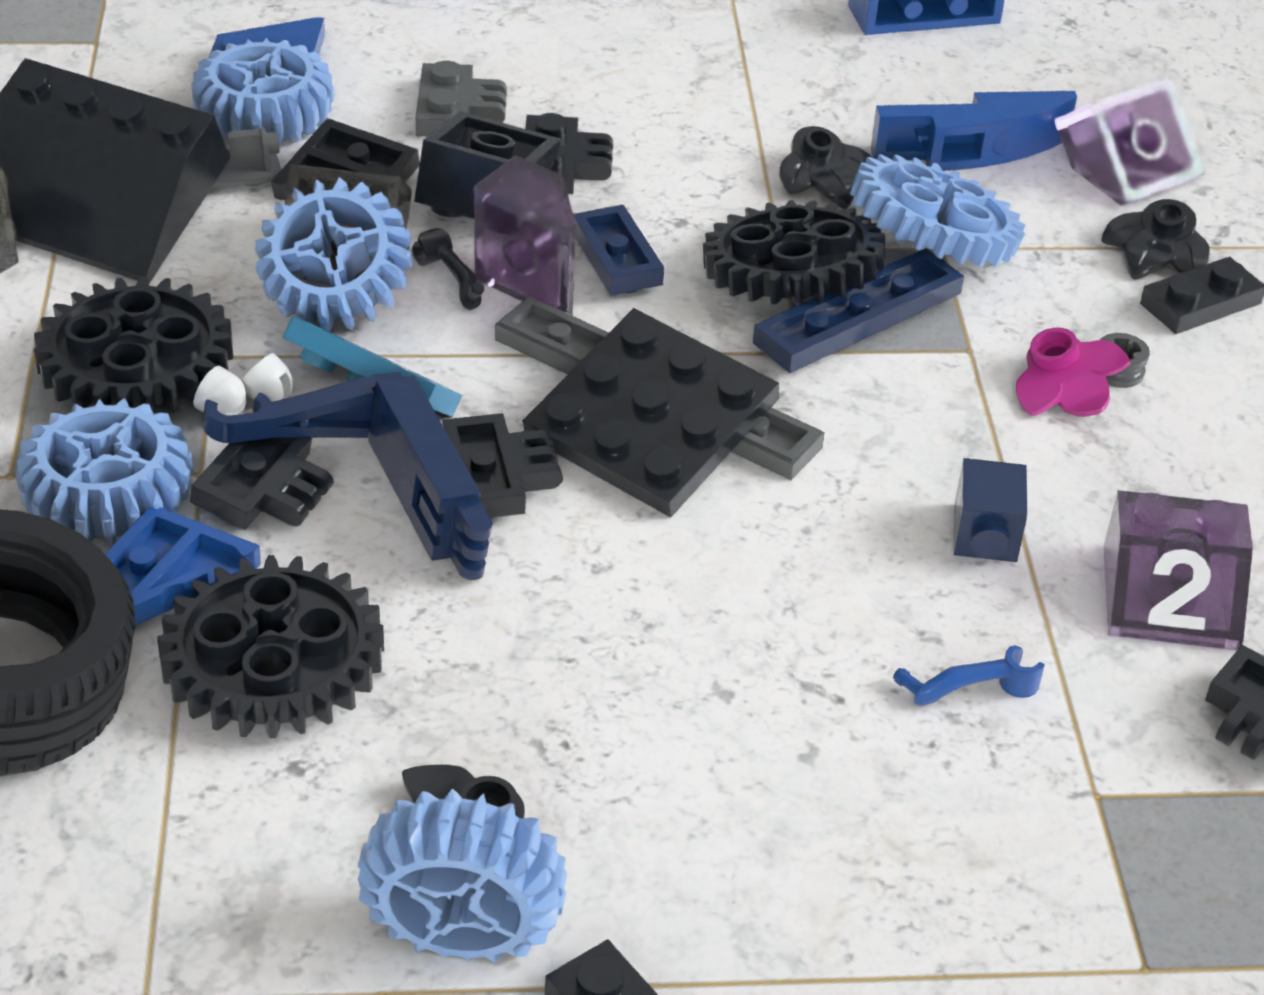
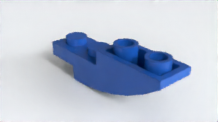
(974, 135)

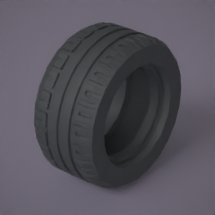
(82, 600)

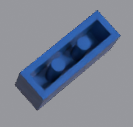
(918, 15)

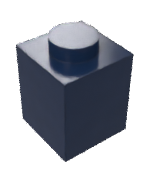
(990, 510)

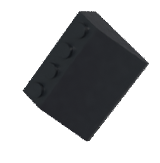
(103, 168)

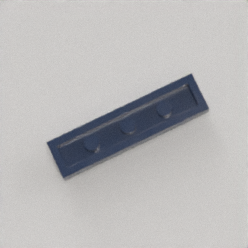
(823, 328)

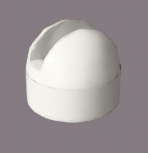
(270, 378)
(222, 388)

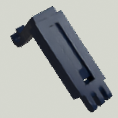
(406, 441)

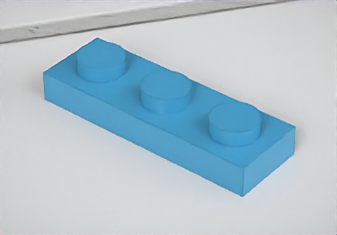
(328, 349)

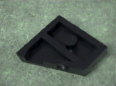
(350, 149)

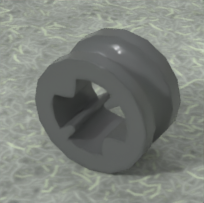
(1138, 354)

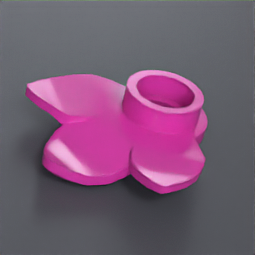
(1068, 373)

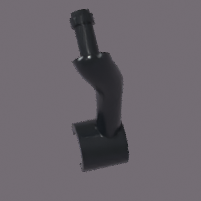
(437, 246)

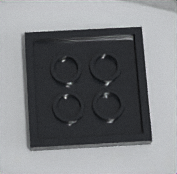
(653, 411)

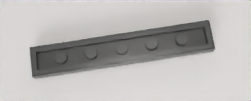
(563, 341)

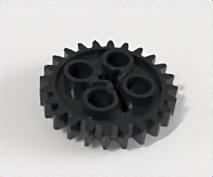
(794, 252)
(132, 345)
(271, 646)

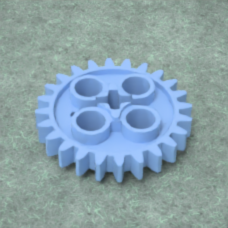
(937, 210)

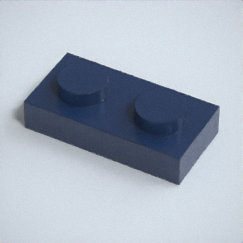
(618, 250)

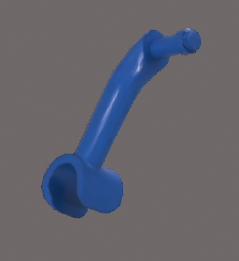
(1014, 679)

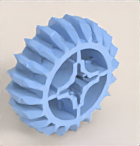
(264, 87)
(290, 256)
(104, 468)
(462, 877)

